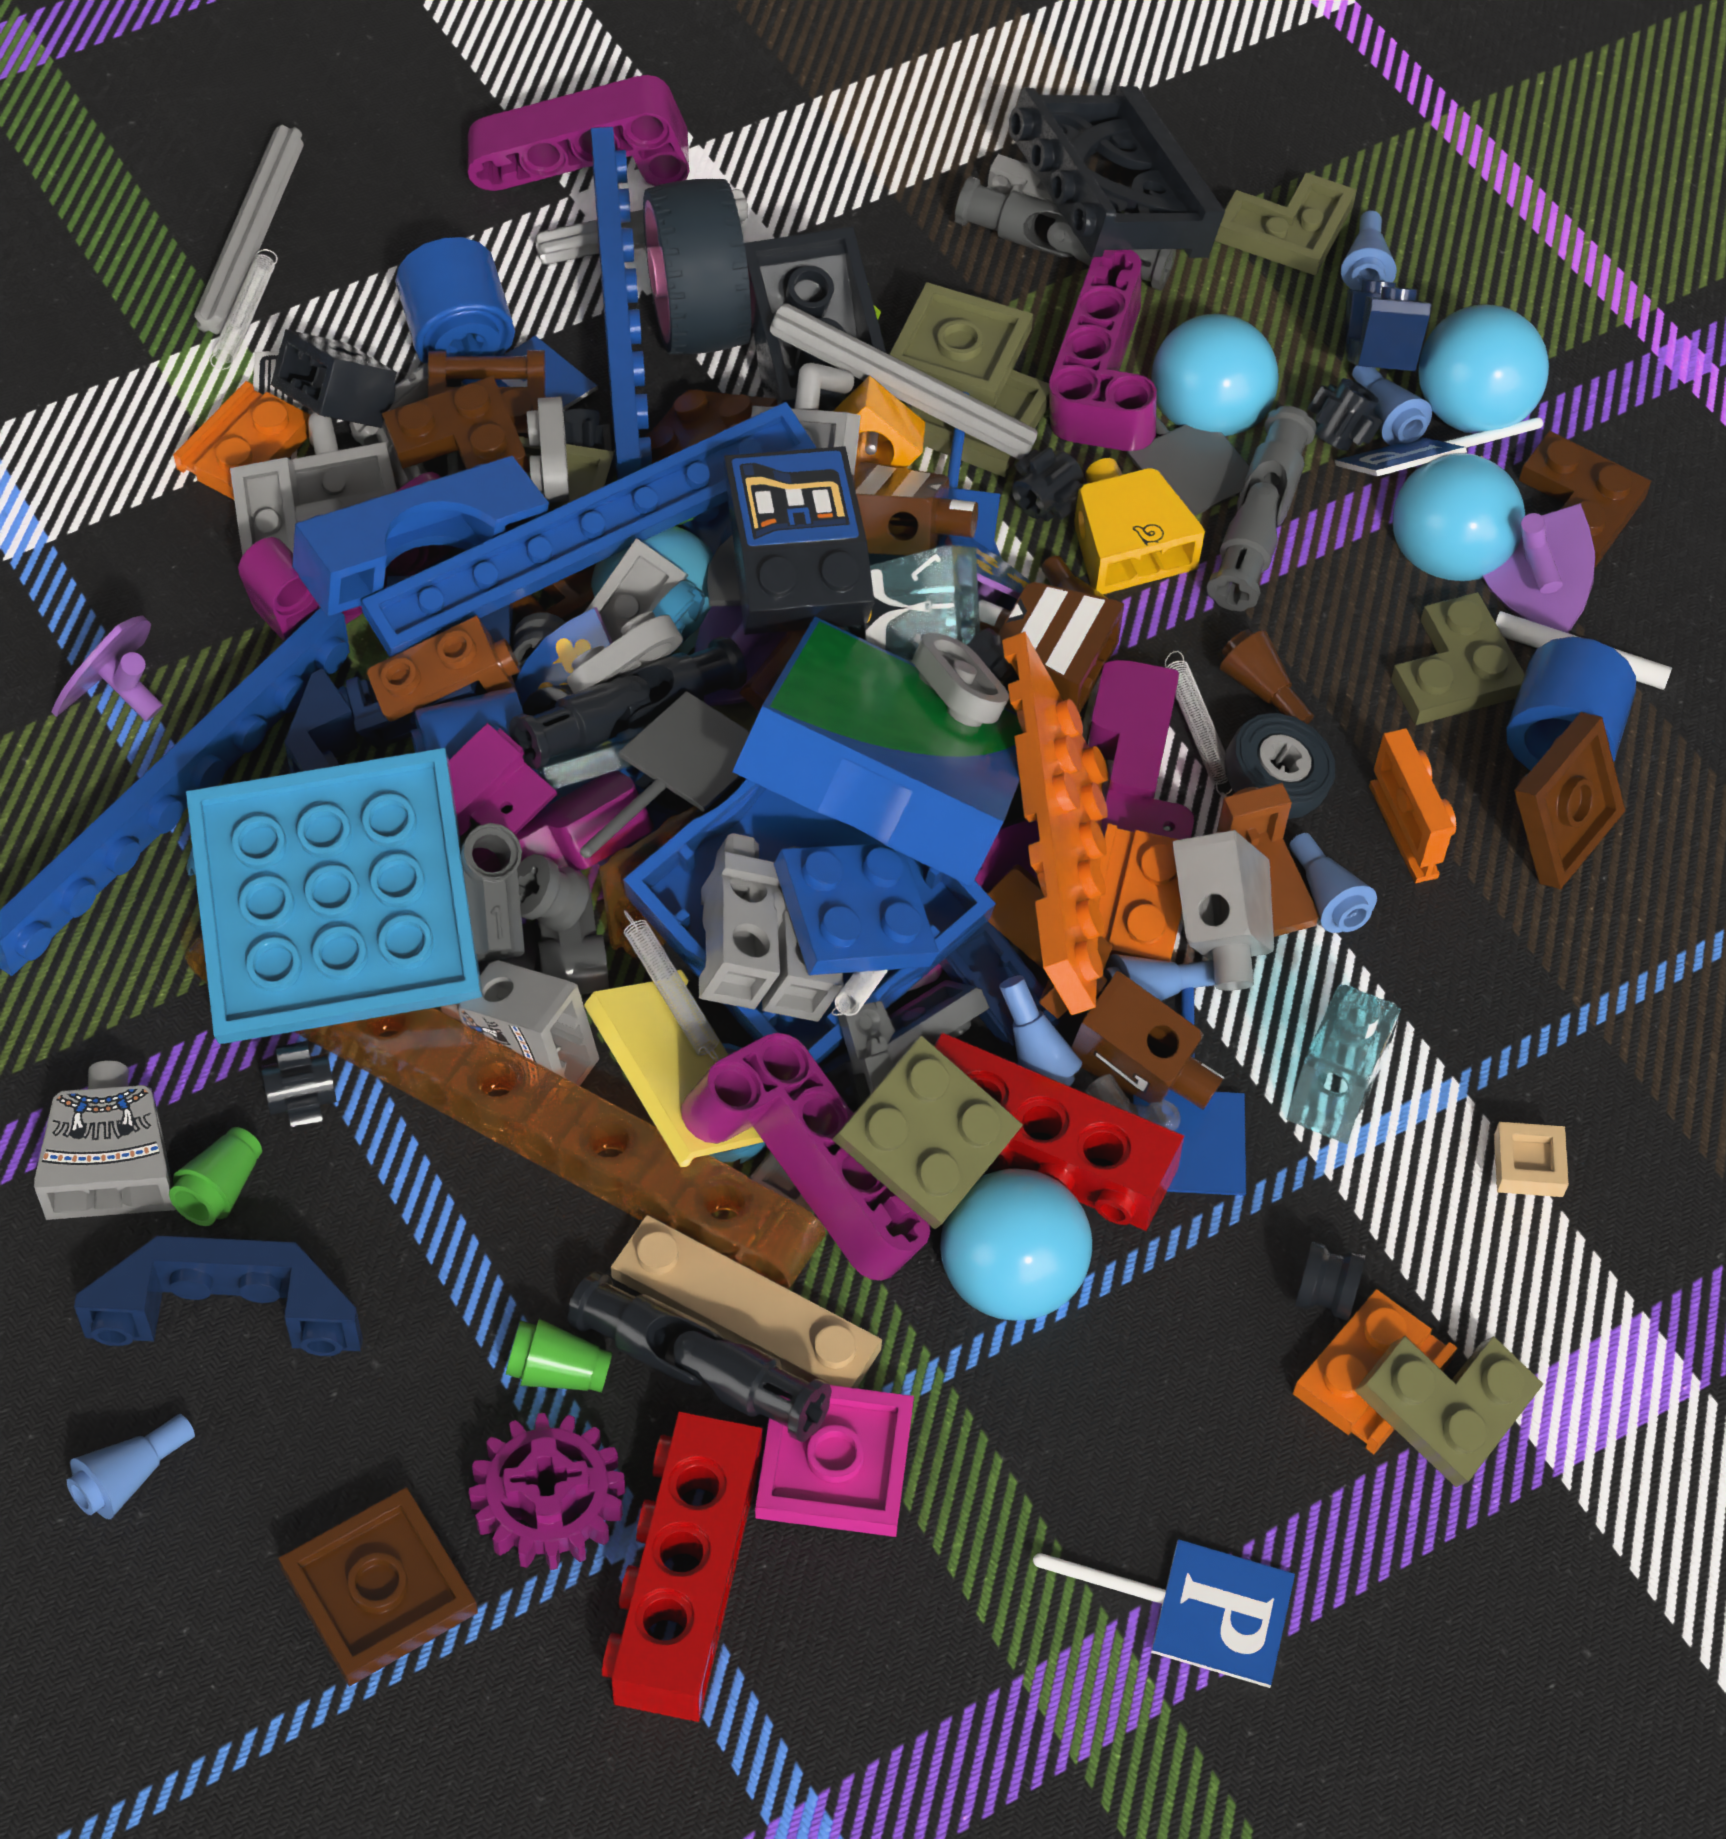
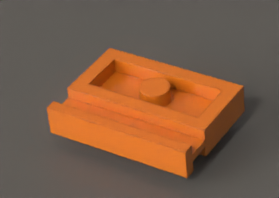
(240, 433)
(1412, 805)
(1141, 894)
(1351, 1355)

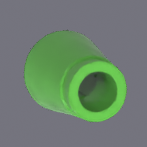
(213, 1179)
(556, 1359)

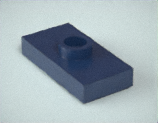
(985, 963)

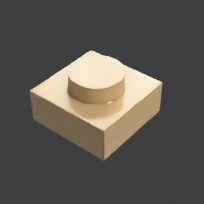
(1531, 1159)

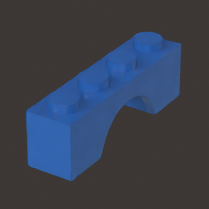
(347, 550)

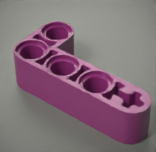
(557, 139)
(1086, 392)
(285, 600)
(797, 1114)

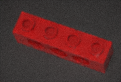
(1081, 1130)
(675, 1673)

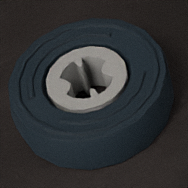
(1288, 742)

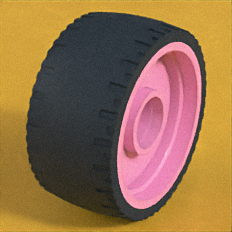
(697, 266)

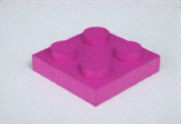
(843, 1473)

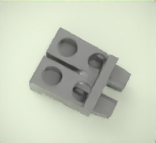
(753, 940)

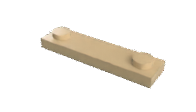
(745, 1305)

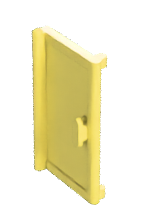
(660, 1060)

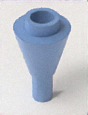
(1369, 255)
(1402, 412)
(1339, 896)
(1160, 977)
(1036, 1039)
(111, 1475)

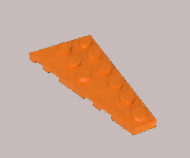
(1064, 794)

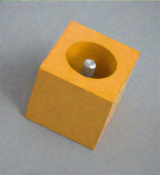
(888, 428)

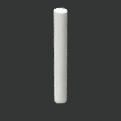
(1538, 635)

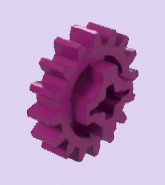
(514, 1493)

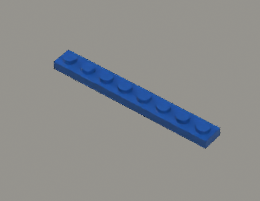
(618, 290)
(573, 535)
(159, 797)

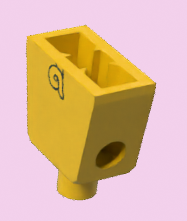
(1133, 528)

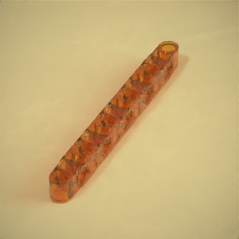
(567, 1128)

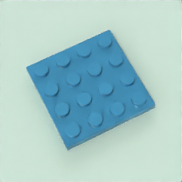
(332, 896)

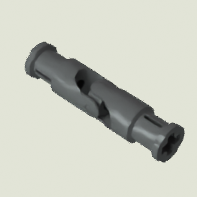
(1015, 221)
(1262, 501)

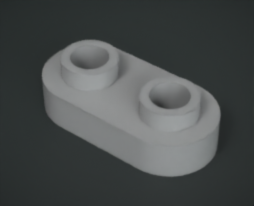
(550, 468)
(642, 643)
(960, 680)

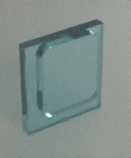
(578, 766)

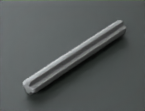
(249, 228)
(903, 381)

